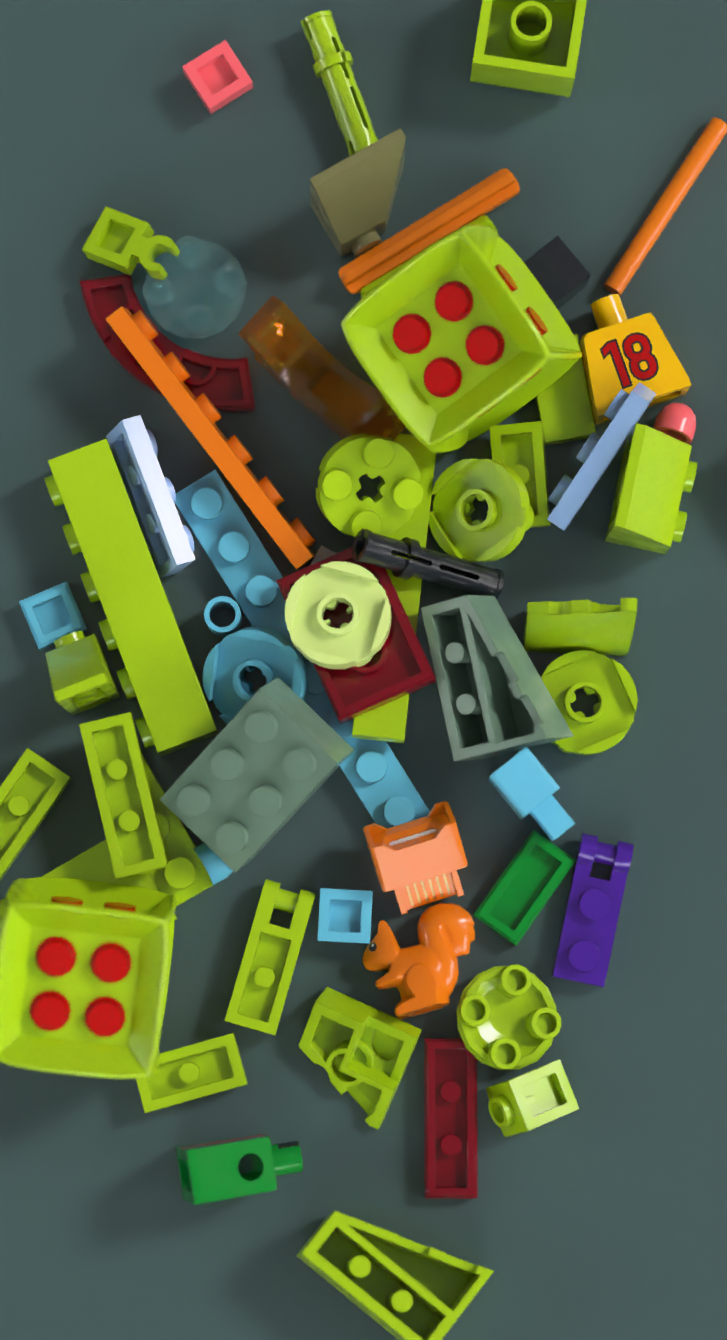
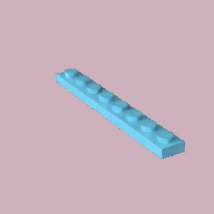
(252, 582)

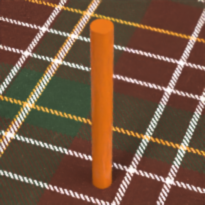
(666, 206)

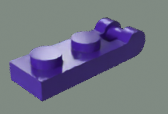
(592, 912)

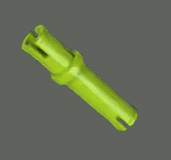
(335, 70)

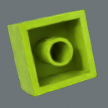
(529, 44)

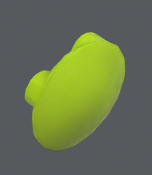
(507, 1017)

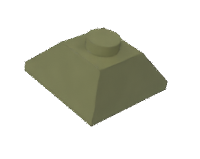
(358, 194)

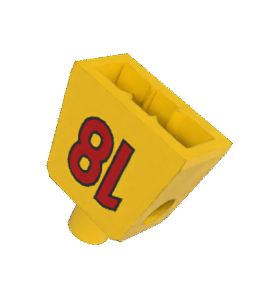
(625, 354)

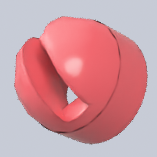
(677, 421)

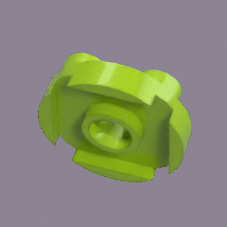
(374, 456)
(507, 511)
(615, 694)

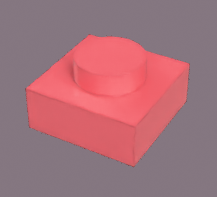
(217, 77)

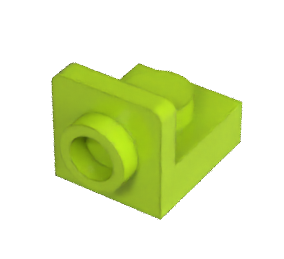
(531, 1099)

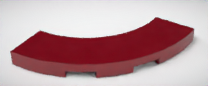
(221, 379)

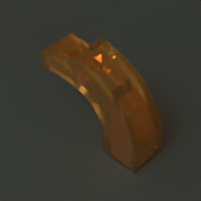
(315, 376)

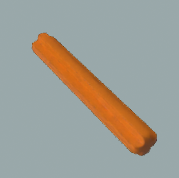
(429, 229)

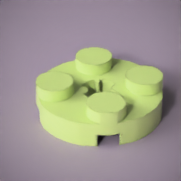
(325, 588)

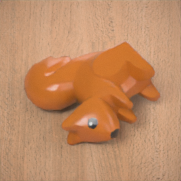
(425, 971)

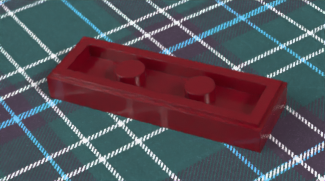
(450, 1120)

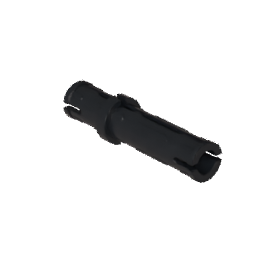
(378, 551)

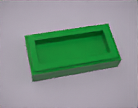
(524, 887)

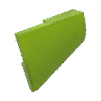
(579, 626)
(359, 1050)

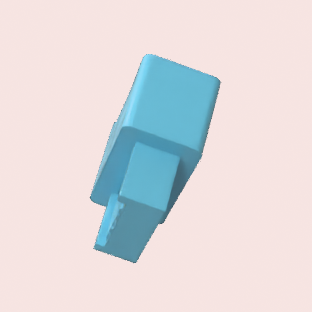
(529, 790)

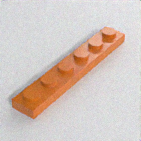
(200, 418)

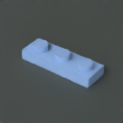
(598, 454)
(151, 496)

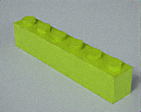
(132, 598)

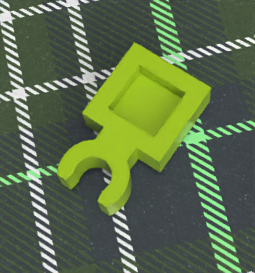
(125, 241)

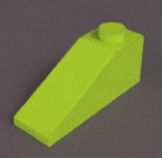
(80, 673)

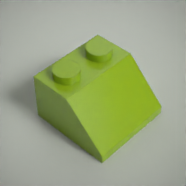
(650, 491)

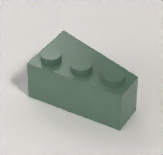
(487, 681)

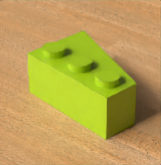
(393, 1280)

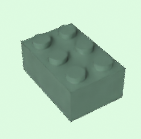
(256, 774)

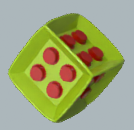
(460, 338)
(84, 976)

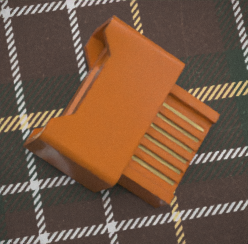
(418, 858)

